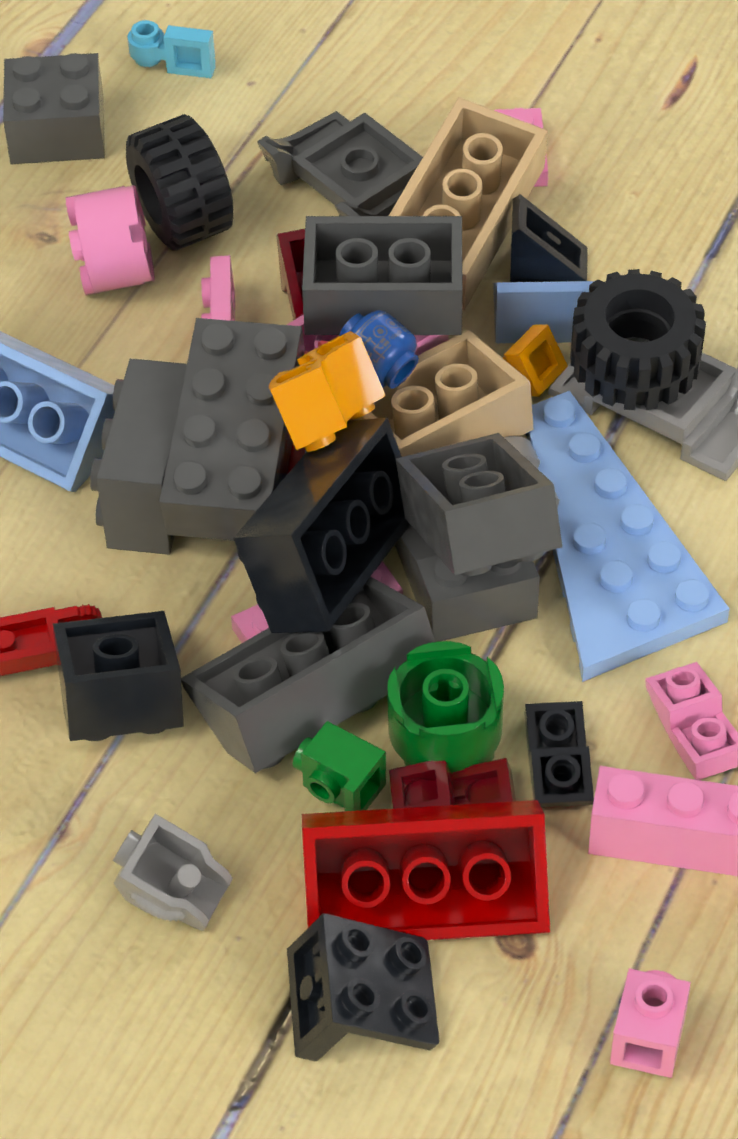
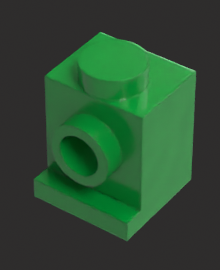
(341, 768)

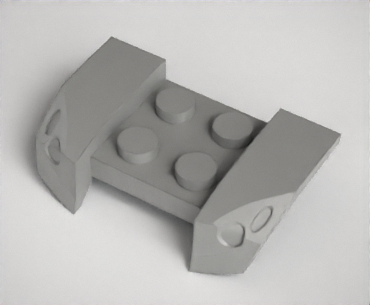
(699, 420)

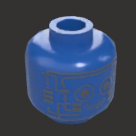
(387, 344)

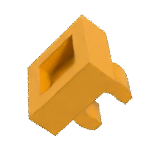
(537, 358)

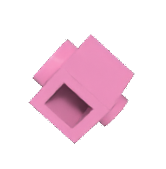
(650, 1022)

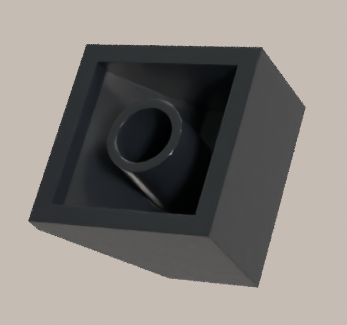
(118, 676)

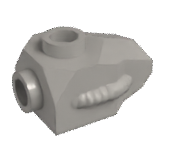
(170, 874)

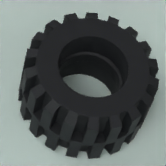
(180, 182)
(644, 309)

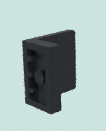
(359, 983)

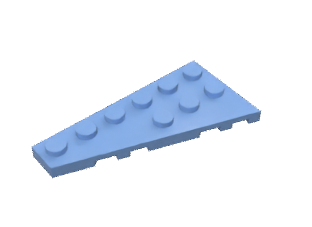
(619, 560)

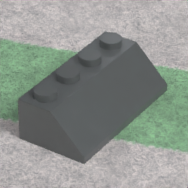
(287, 685)

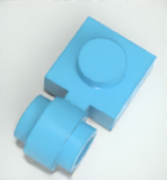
(184, 49)

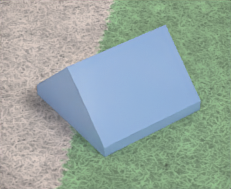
(529, 303)

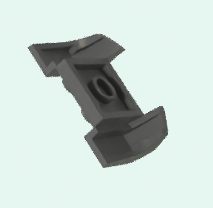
(346, 161)

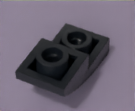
(558, 754)

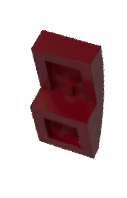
(434, 784)

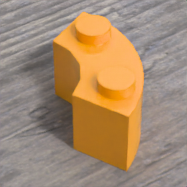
(326, 391)

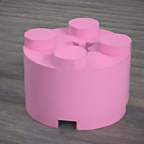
(110, 239)

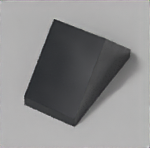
(543, 248)

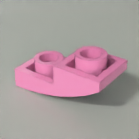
(694, 719)

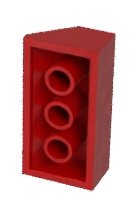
(431, 869)

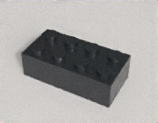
(325, 529)

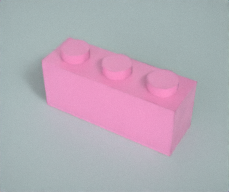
(665, 820)

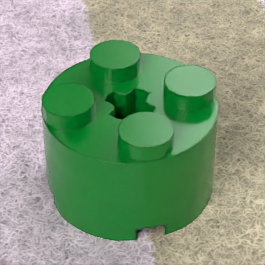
(445, 706)

